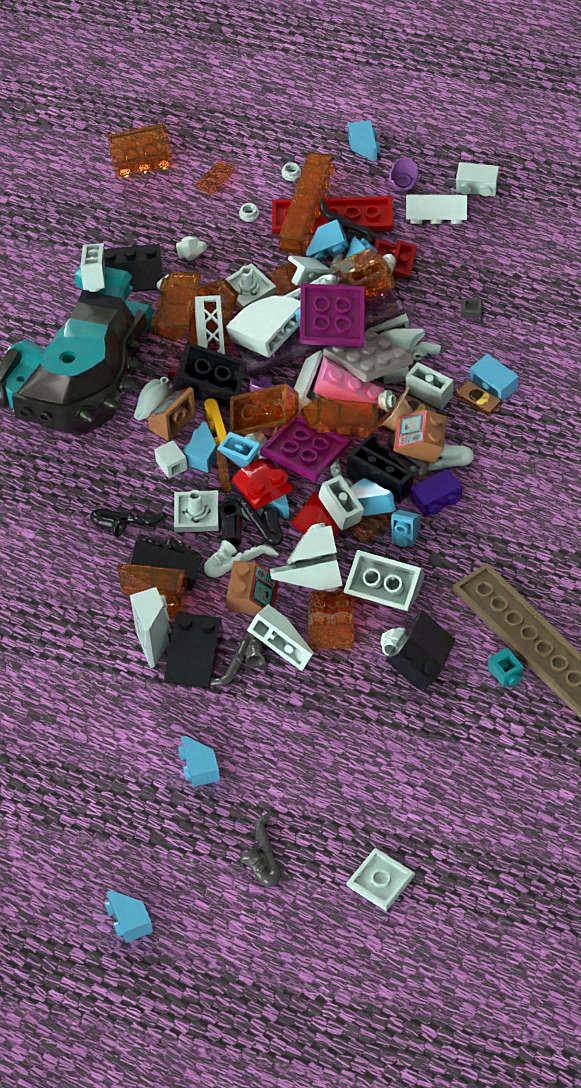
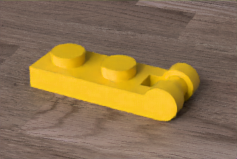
(215, 424)

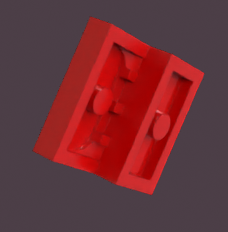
(403, 253)
(314, 513)

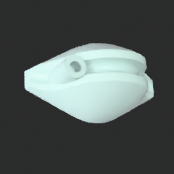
(404, 338)
(152, 397)

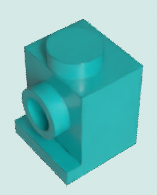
(506, 668)

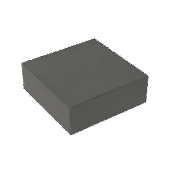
(471, 307)

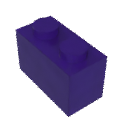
(436, 493)

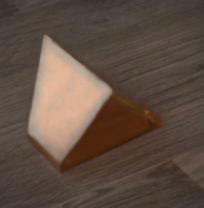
(282, 278)

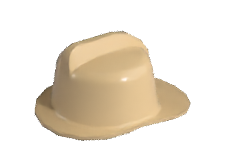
(401, 408)

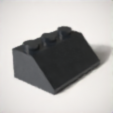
(140, 261)
(209, 374)

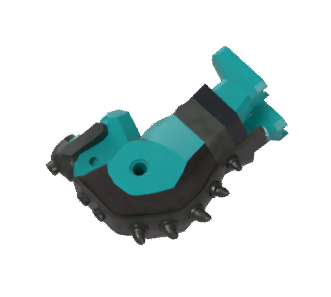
(86, 366)

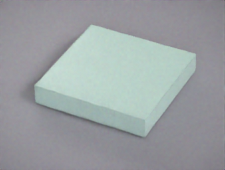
(380, 879)

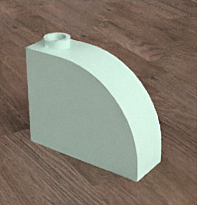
(264, 324)

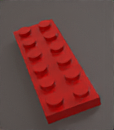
(366, 211)

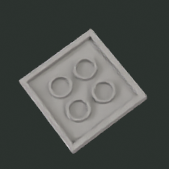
(372, 360)

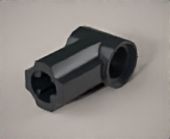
(231, 523)

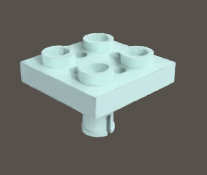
(248, 282)
(197, 505)

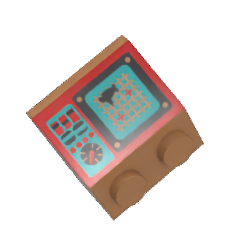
(173, 413)
(420, 435)
(250, 588)

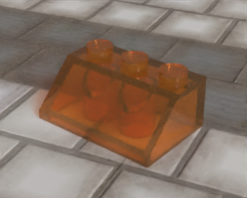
(140, 150)
(175, 304)
(263, 409)
(341, 416)

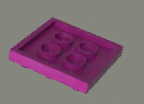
(332, 315)
(304, 448)

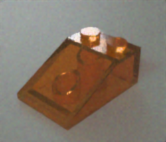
(167, 581)

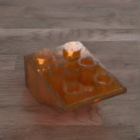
(365, 270)
(228, 299)
(330, 620)

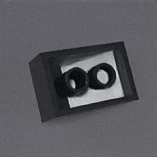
(193, 649)
(421, 651)

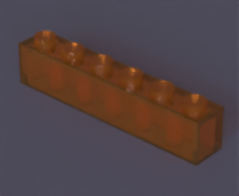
(305, 203)

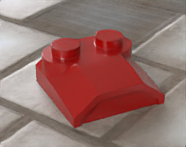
(262, 482)

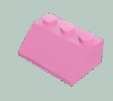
(339, 384)

